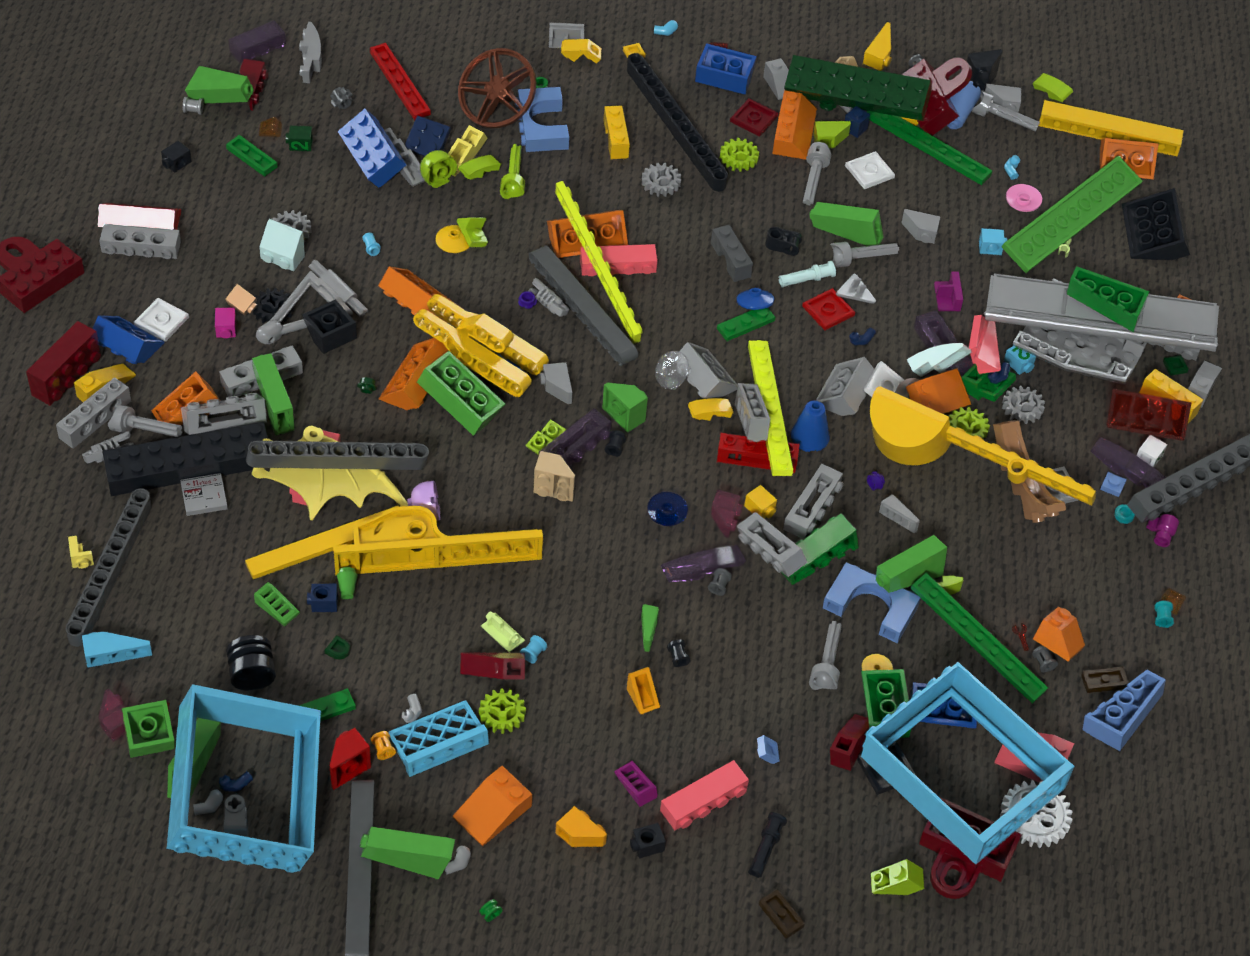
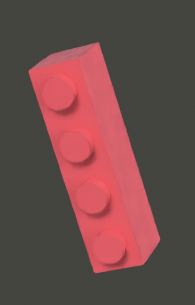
(623, 259)
(704, 795)

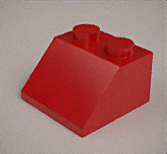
(349, 758)

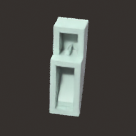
(937, 358)

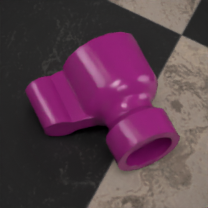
(1165, 527)

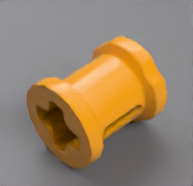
(383, 746)

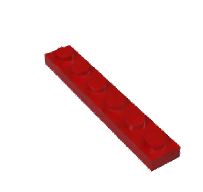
(400, 81)

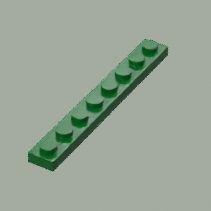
(932, 146)
(979, 638)

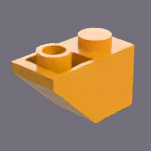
(579, 830)

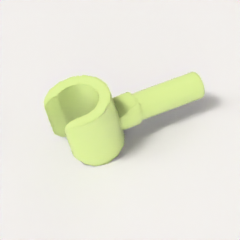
(1065, 247)

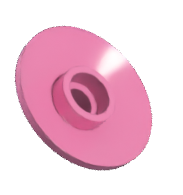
(1024, 198)

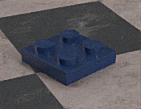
(427, 136)

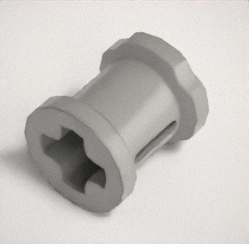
(193, 105)

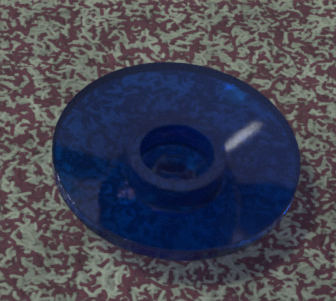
(667, 502)

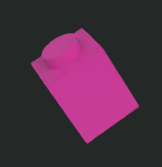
(225, 322)

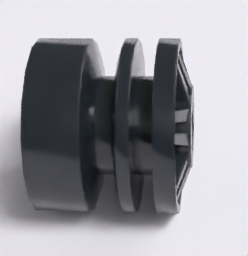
(251, 662)

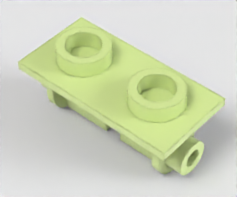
(502, 632)

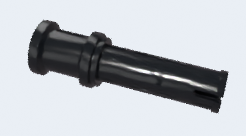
(770, 836)

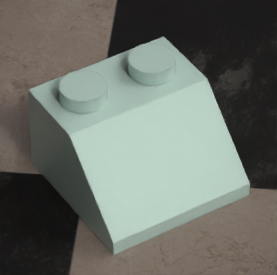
(282, 245)

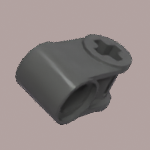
(236, 819)

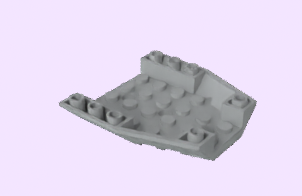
(1093, 360)

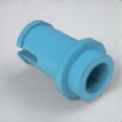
(372, 247)

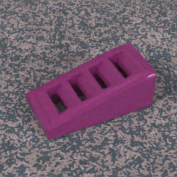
(643, 794)

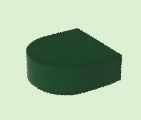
(338, 648)

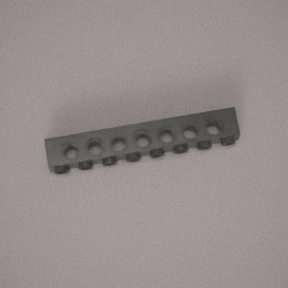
(1191, 481)

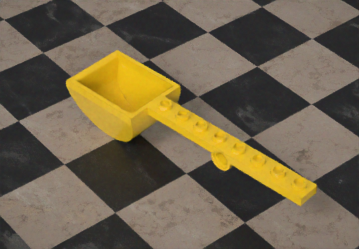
(920, 435)

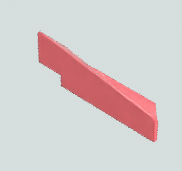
(984, 345)

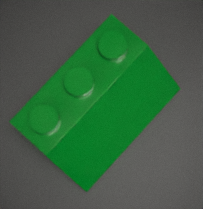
(883, 694)

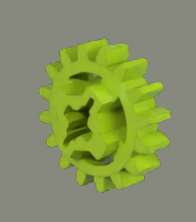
(739, 154)
(970, 422)
(512, 712)

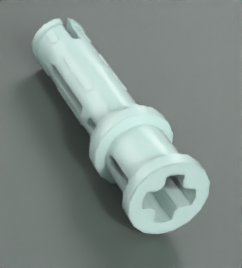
(815, 272)

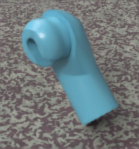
(667, 29)
(1011, 165)

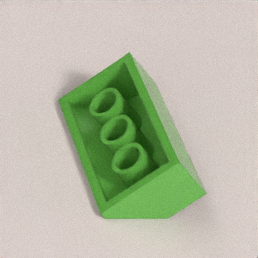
(460, 392)

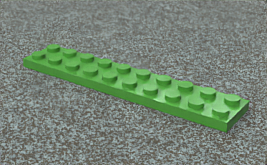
(1071, 214)

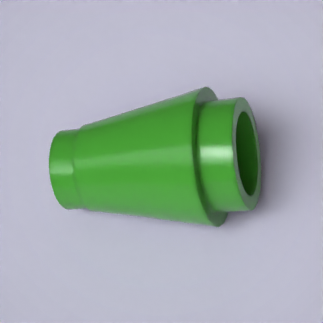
(347, 581)

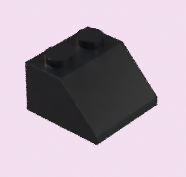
(984, 67)
(330, 326)

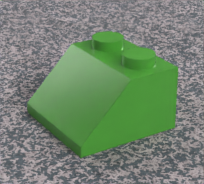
(625, 404)
(148, 728)

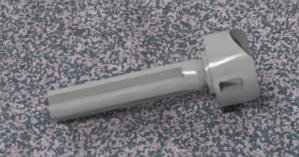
(988, 106)
(817, 160)
(844, 254)
(125, 420)
(825, 674)

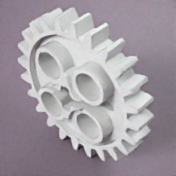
(1033, 829)

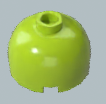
(437, 168)

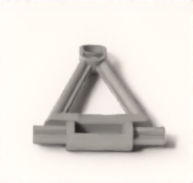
(327, 285)

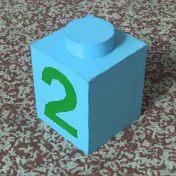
(1019, 360)

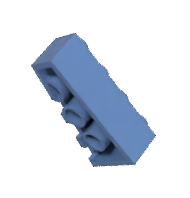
(1124, 712)

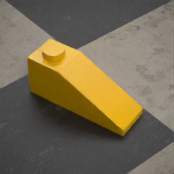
(878, 52)
(95, 380)

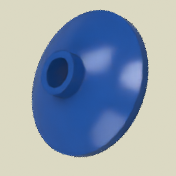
(755, 299)

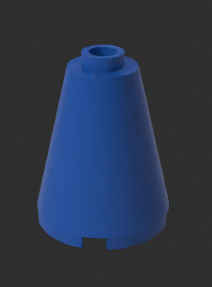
(811, 428)

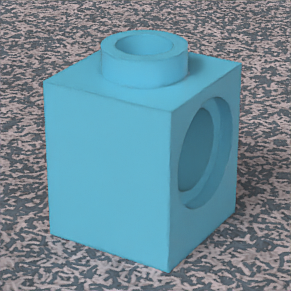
(991, 241)

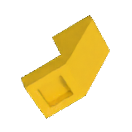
(577, 47)

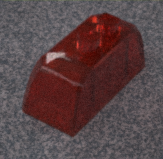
(1148, 414)

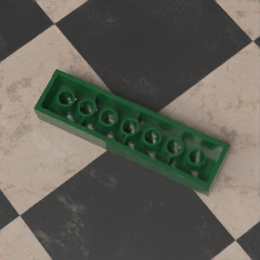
(859, 87)

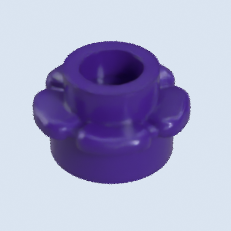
(527, 300)
(876, 479)

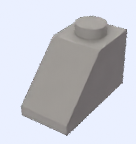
(776, 75)
(1005, 96)
(921, 225)
(557, 381)

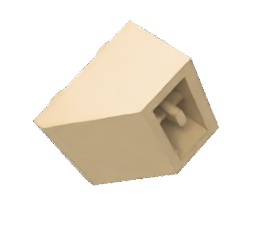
(553, 477)

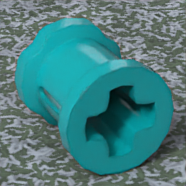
(1164, 616)

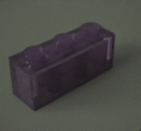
(257, 42)

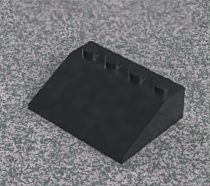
(1156, 227)

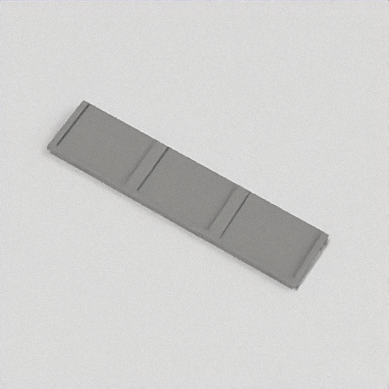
(1048, 306)

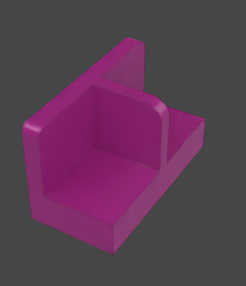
(949, 293)

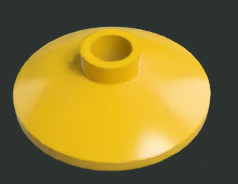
(451, 239)

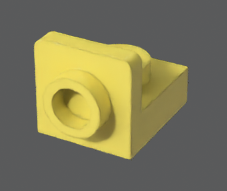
(78, 557)

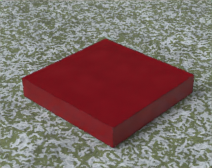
(754, 117)

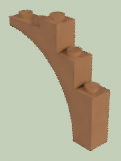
(1035, 498)

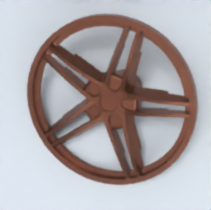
(498, 88)

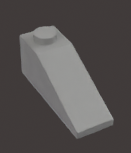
(1204, 380)

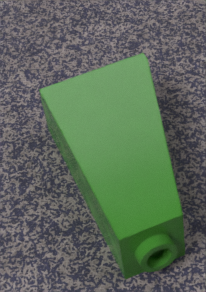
(218, 86)
(849, 222)
(275, 395)
(912, 564)
(206, 738)
(408, 850)

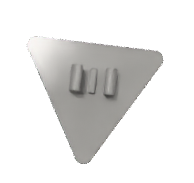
(856, 290)

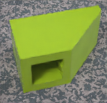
(831, 132)
(898, 879)

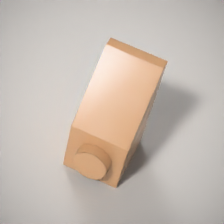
(241, 300)

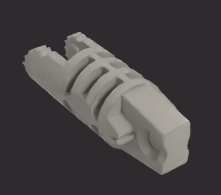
(548, 298)
(96, 454)

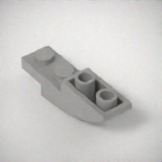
(310, 52)

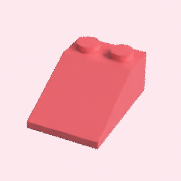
(1010, 761)

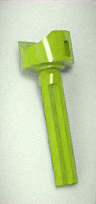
(513, 184)

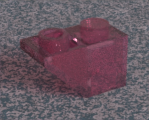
(724, 511)
(111, 716)

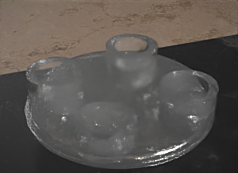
(672, 369)

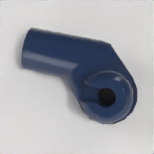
(864, 339)
(1001, 375)
(235, 785)

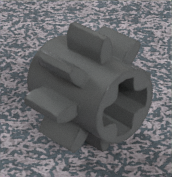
(341, 98)

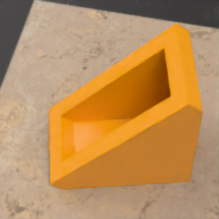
(642, 690)

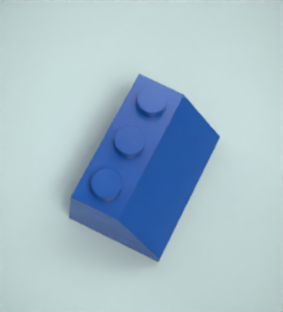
(725, 68)
(126, 339)
(947, 713)

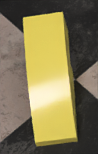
(468, 146)

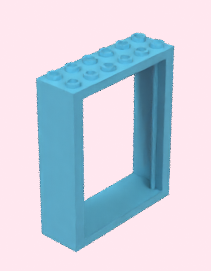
(258, 714)
(1002, 724)

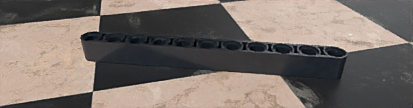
(677, 122)

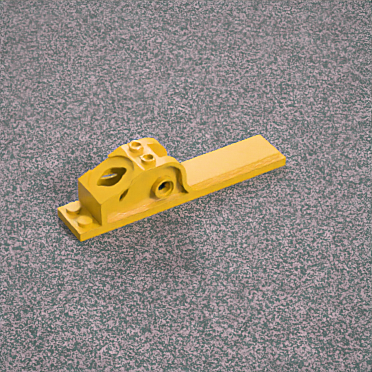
(417, 528)

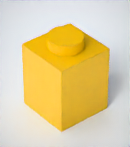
(761, 502)

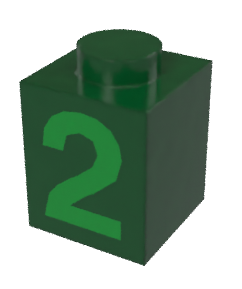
(299, 138)

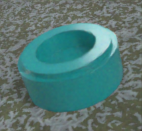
(1124, 514)

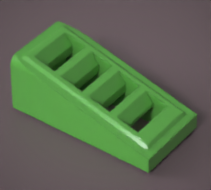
(269, 593)
(649, 622)

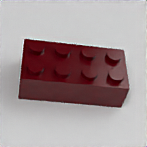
(63, 363)

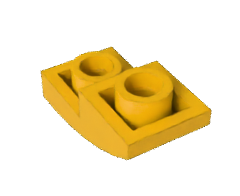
(706, 408)

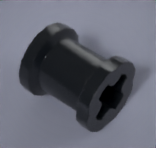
(615, 443)
(678, 653)

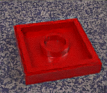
(828, 309)

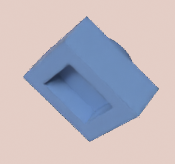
(1113, 484)
(768, 749)

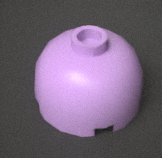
(426, 495)

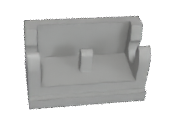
(564, 31)

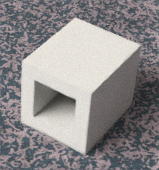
(1152, 450)

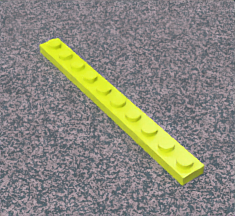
(602, 268)
(765, 379)

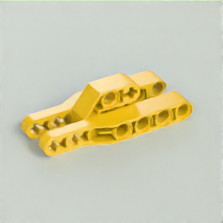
(476, 356)

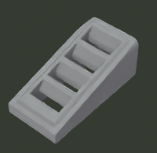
(899, 513)

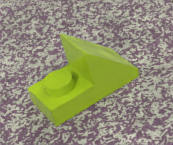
(473, 231)

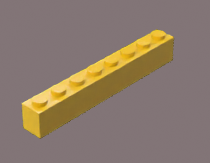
(1103, 125)

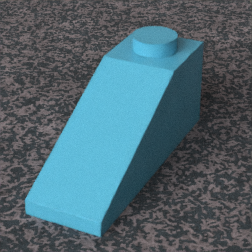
(109, 648)

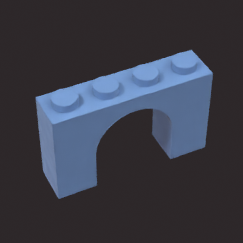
(537, 136)
(854, 582)

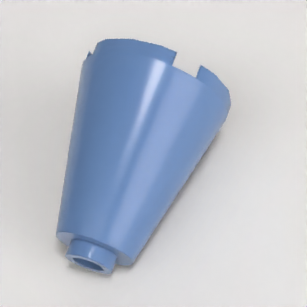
(964, 102)

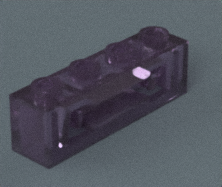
(933, 323)
(576, 442)

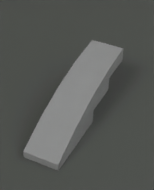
(411, 171)

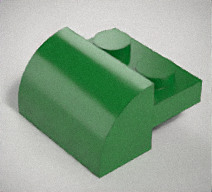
(979, 385)

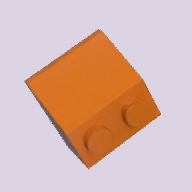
(1060, 634)

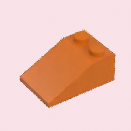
(191, 390)
(940, 392)
(493, 806)

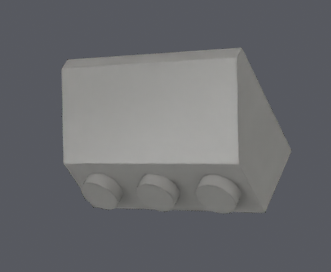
(707, 373)
(845, 386)

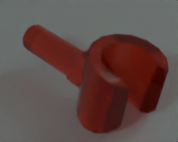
(1021, 635)

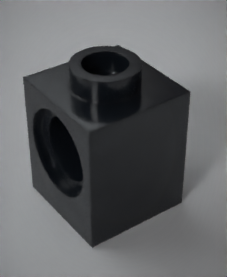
(176, 156)
(652, 833)

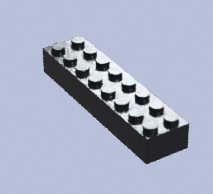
(180, 458)

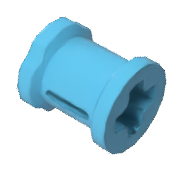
(534, 648)

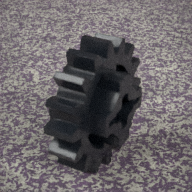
(269, 304)

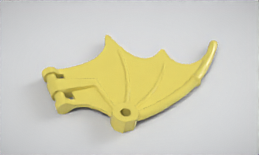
(321, 485)

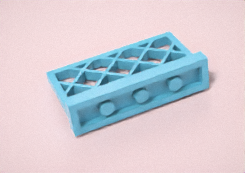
(444, 749)

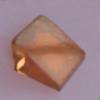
(270, 127)
(1175, 598)

